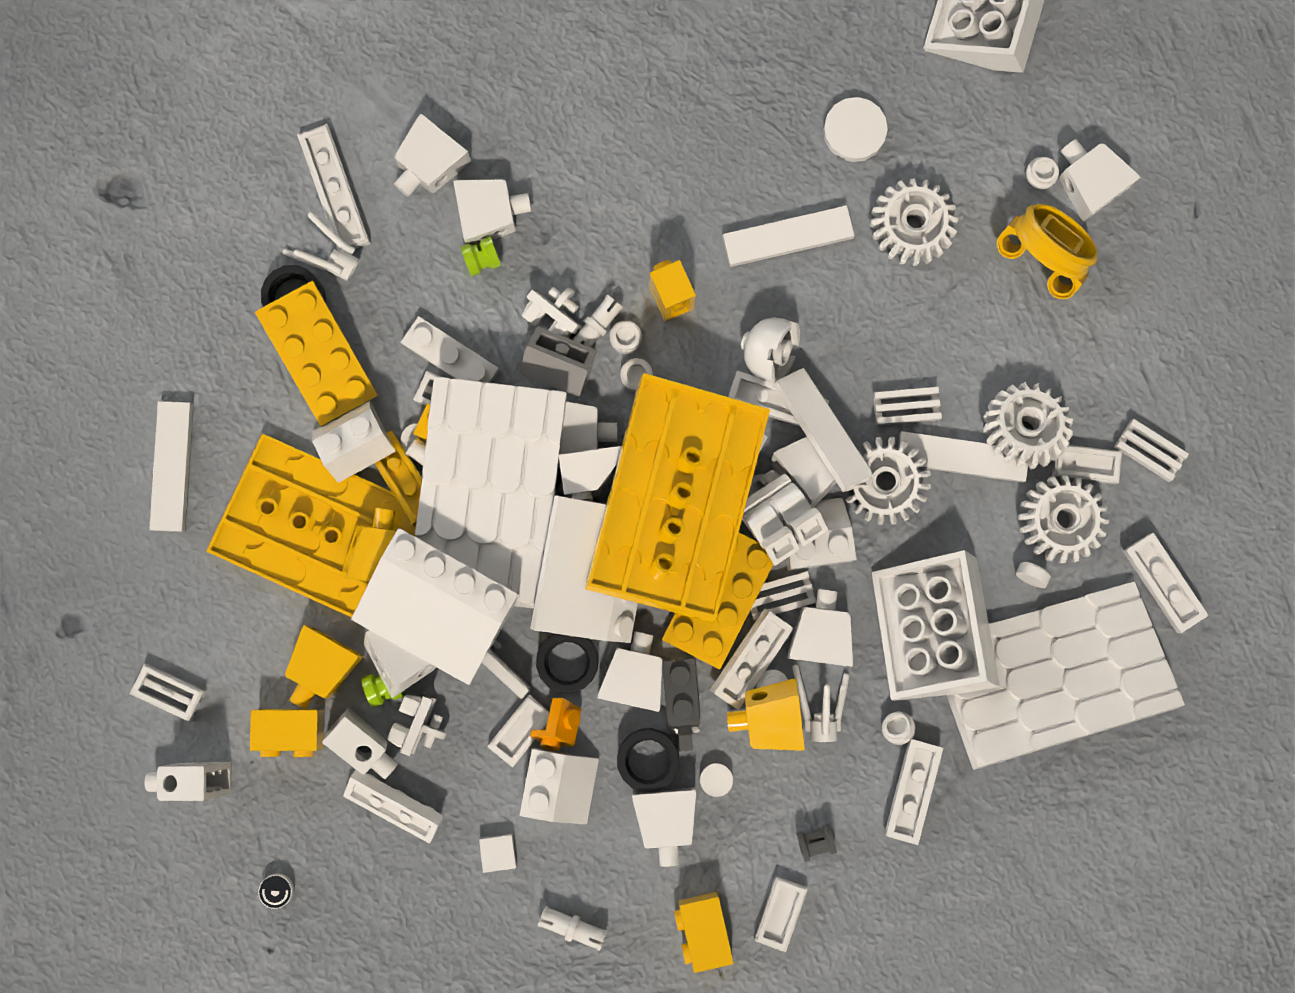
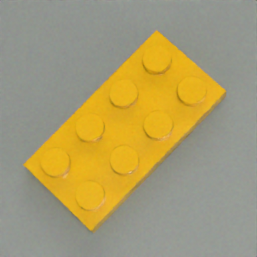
(316, 353)
(714, 639)

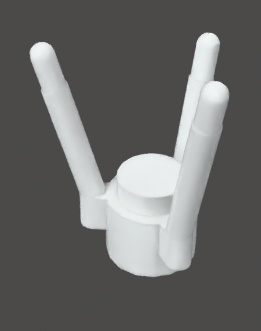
(339, 263)
(825, 724)

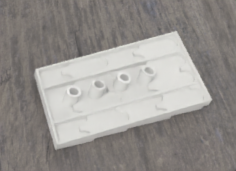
(491, 478)
(1067, 677)

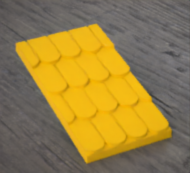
(677, 498)
(298, 523)

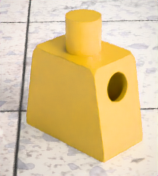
(369, 546)
(319, 665)
(771, 717)

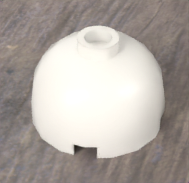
(769, 348)

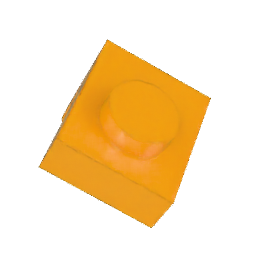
(561, 726)

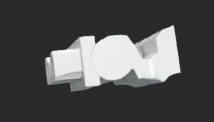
(779, 503)

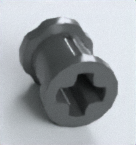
(816, 842)

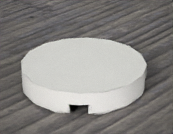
(855, 129)

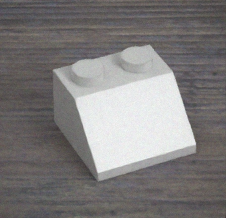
(352, 442)
(588, 472)
(833, 546)
(559, 786)

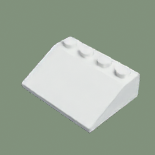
(985, 32)
(561, 596)
(434, 606)
(935, 627)

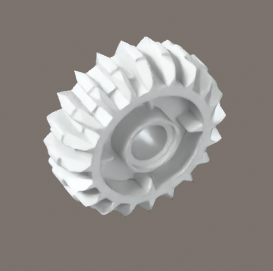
(925, 206)
(1038, 409)
(906, 487)
(1083, 517)

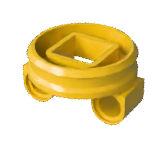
(1053, 241)

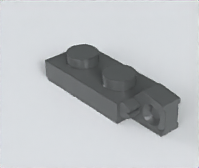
(681, 700)

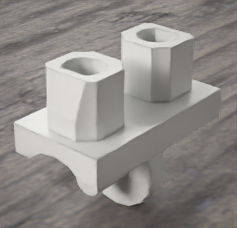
(540, 306)
(410, 737)

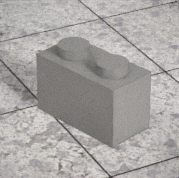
(558, 361)

